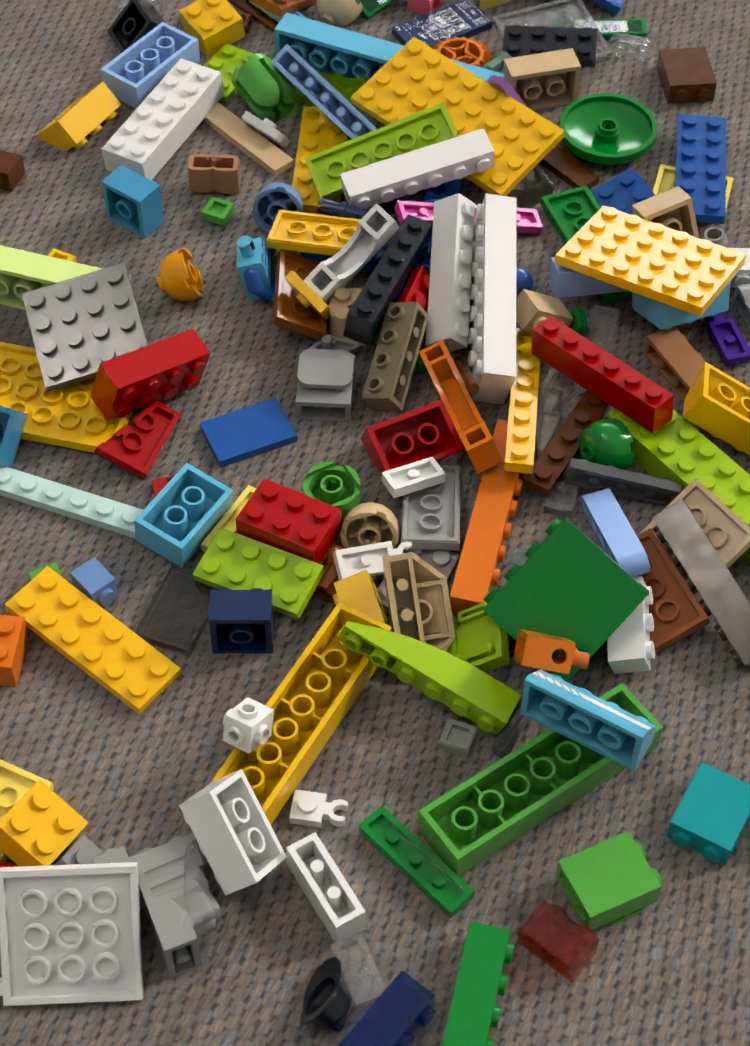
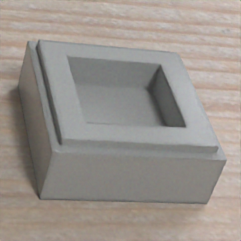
(457, 737)

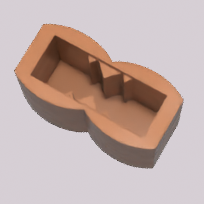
(214, 173)

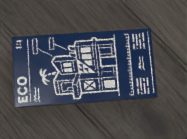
(452, 20)

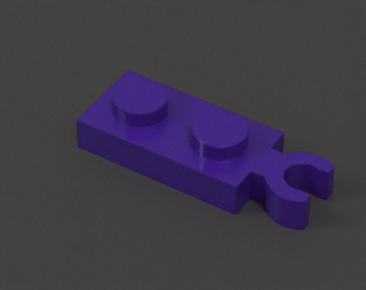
(727, 340)

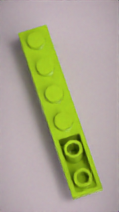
(436, 673)

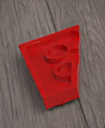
(141, 440)

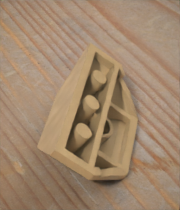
(418, 600)

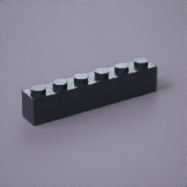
(387, 279)

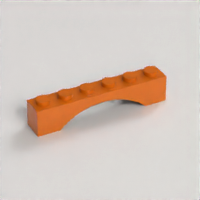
(460, 407)

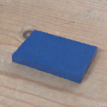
(248, 432)

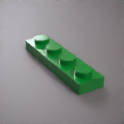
(416, 862)

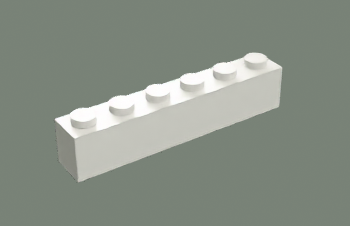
(418, 170)
(450, 272)

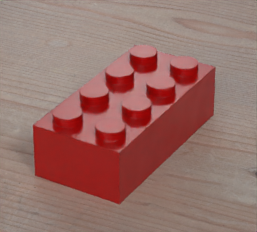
(149, 374)

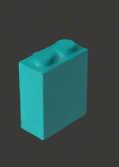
(711, 814)

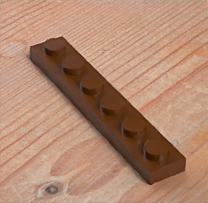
(565, 444)

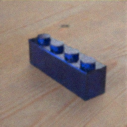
(394, 1015)

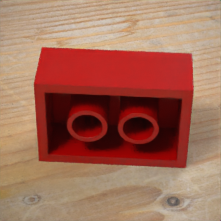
(290, 521)

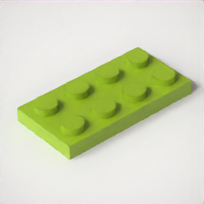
(248, 564)

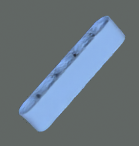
(615, 532)

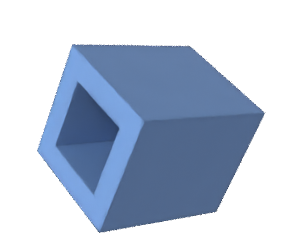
(95, 582)

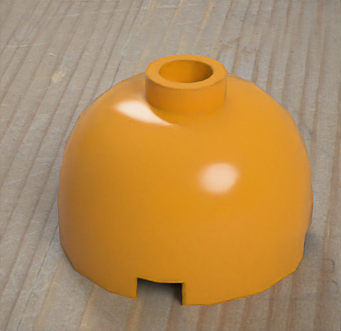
(180, 277)

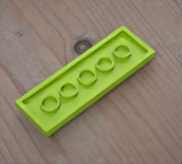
(378, 145)

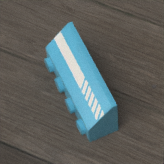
(586, 718)

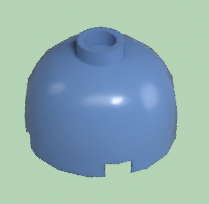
(273, 198)

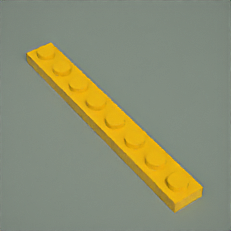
(523, 408)

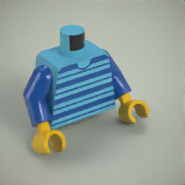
(256, 267)

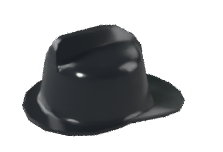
(326, 998)

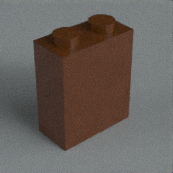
(686, 75)

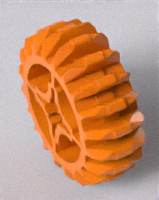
(464, 50)

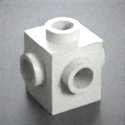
(248, 725)

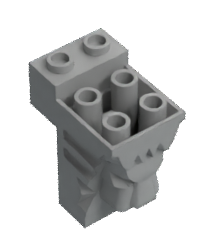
(173, 898)

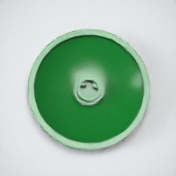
(608, 128)

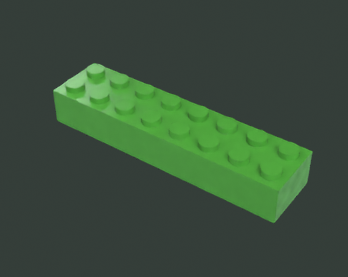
(519, 792)

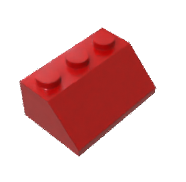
(412, 437)

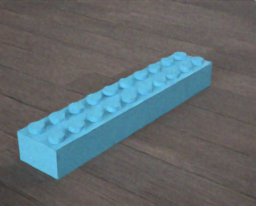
(342, 50)

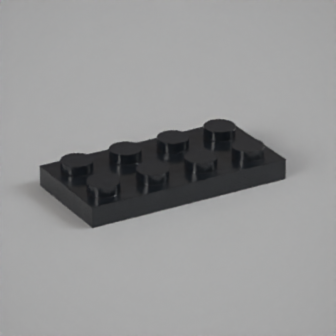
(538, 39)

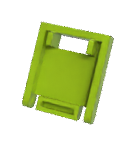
(478, 638)

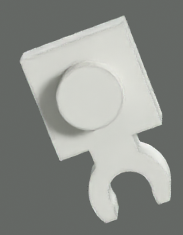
(312, 807)

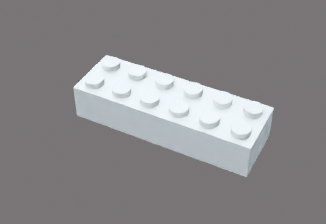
(164, 119)

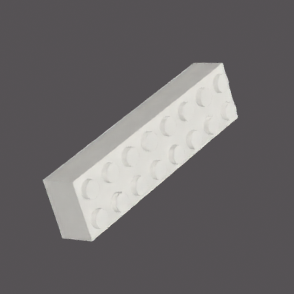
(493, 299)

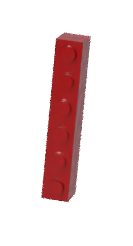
(602, 374)

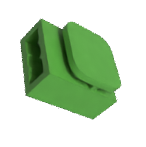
(609, 881)

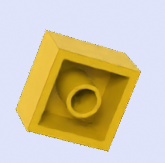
(212, 24)
(39, 827)

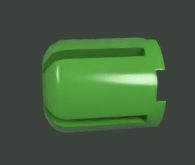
(264, 88)

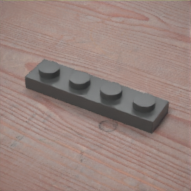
(621, 482)

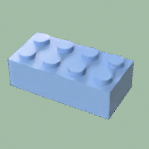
(147, 62)

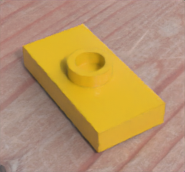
(307, 296)

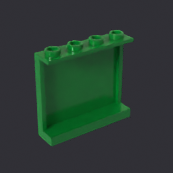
(566, 592)

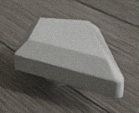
(337, 343)

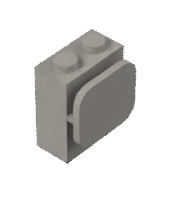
(325, 385)

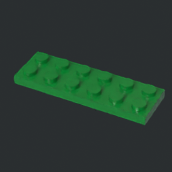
(568, 214)

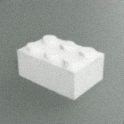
(233, 832)

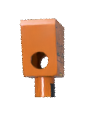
(536, 651)

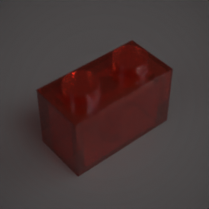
(558, 940)

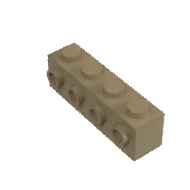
(395, 356)

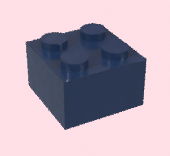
(241, 621)

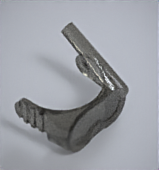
(532, 196)

